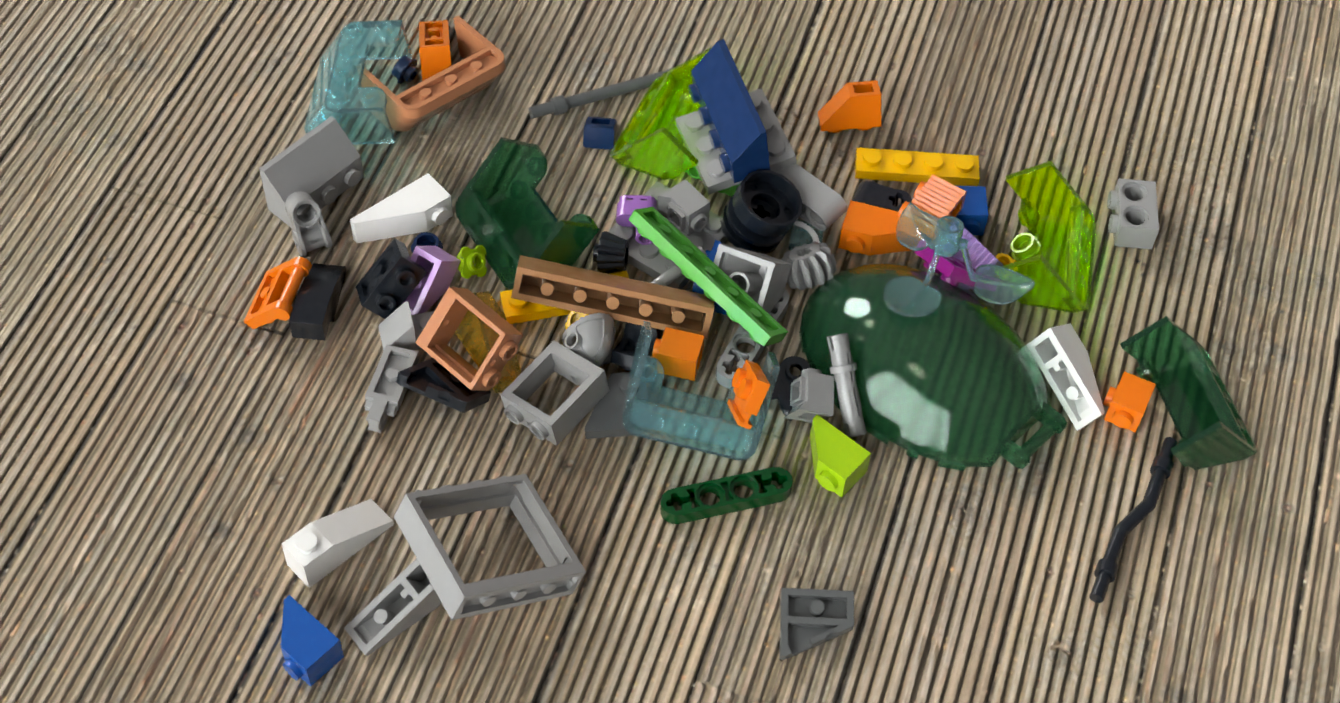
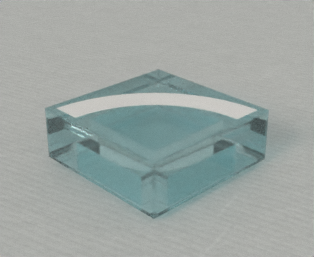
(802, 233)

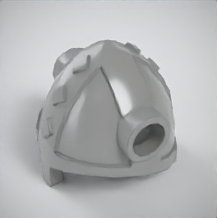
(593, 338)

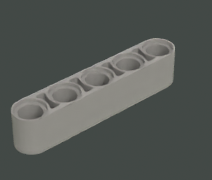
(820, 202)

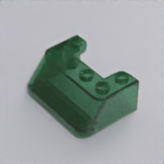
(511, 217)

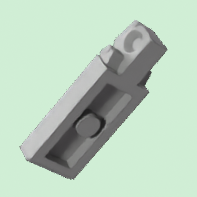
(384, 393)

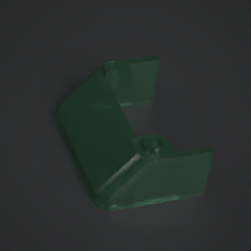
(1193, 395)

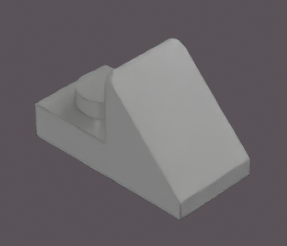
(402, 328)

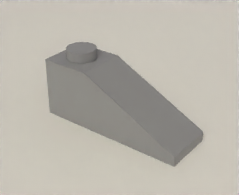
(394, 609)

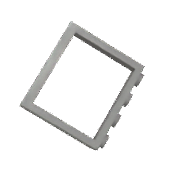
(463, 600)

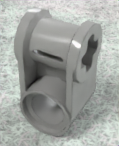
(307, 229)

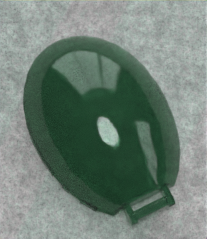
(936, 383)

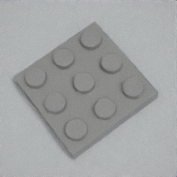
(709, 168)
(649, 259)

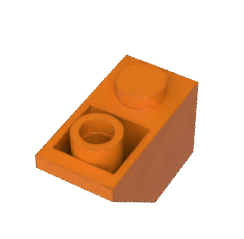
(852, 107)

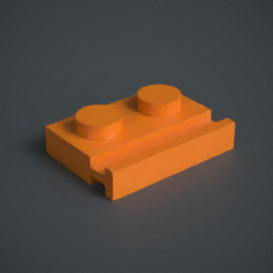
(750, 390)

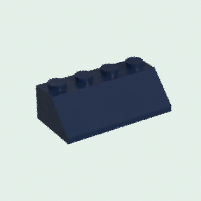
(729, 113)

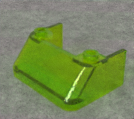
(651, 136)
(1066, 236)

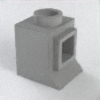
(684, 207)
(811, 395)

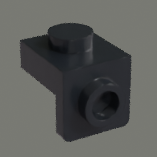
(625, 350)

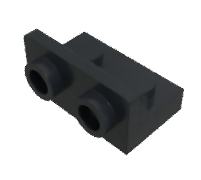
(389, 280)

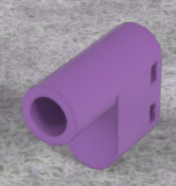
(626, 208)

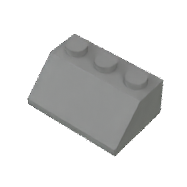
(318, 164)

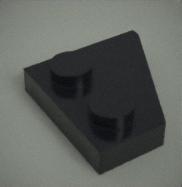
(437, 383)

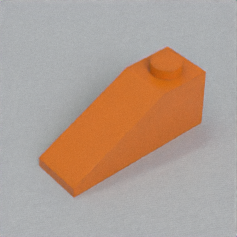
(434, 47)
(870, 230)

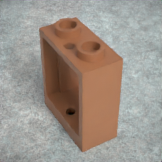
(444, 324)

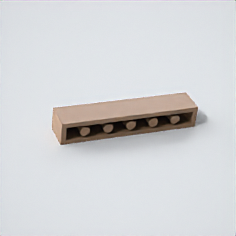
(610, 294)

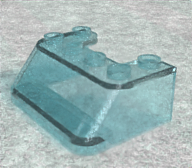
(339, 78)

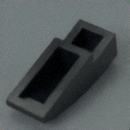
(317, 302)

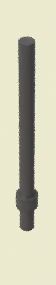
(561, 104)

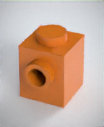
(679, 353)
(1128, 401)

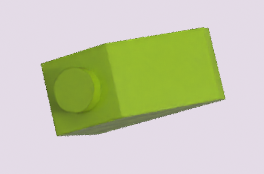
(836, 457)

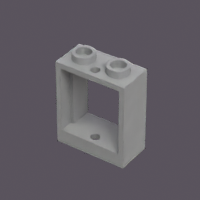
(557, 359)

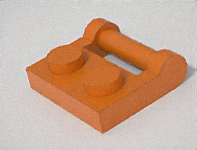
(277, 292)

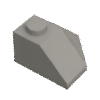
(755, 273)

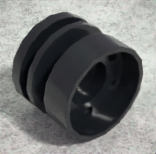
(761, 211)

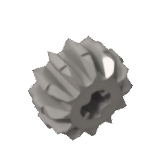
(810, 265)

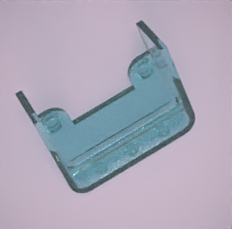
(685, 417)

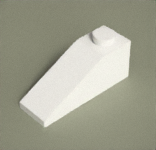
(405, 212)
(1069, 373)
(333, 540)

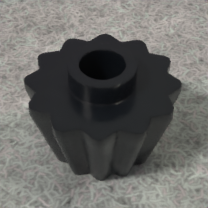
(611, 253)

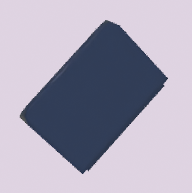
(599, 133)

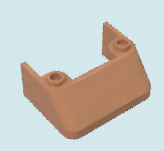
(474, 73)

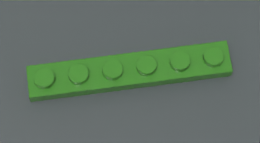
(706, 274)

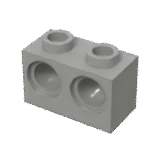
(1134, 213)

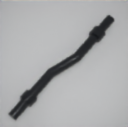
(1107, 566)

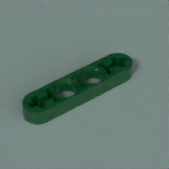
(724, 489)

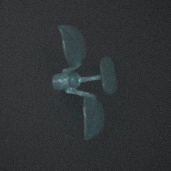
(922, 230)

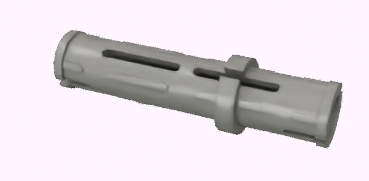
(845, 379)

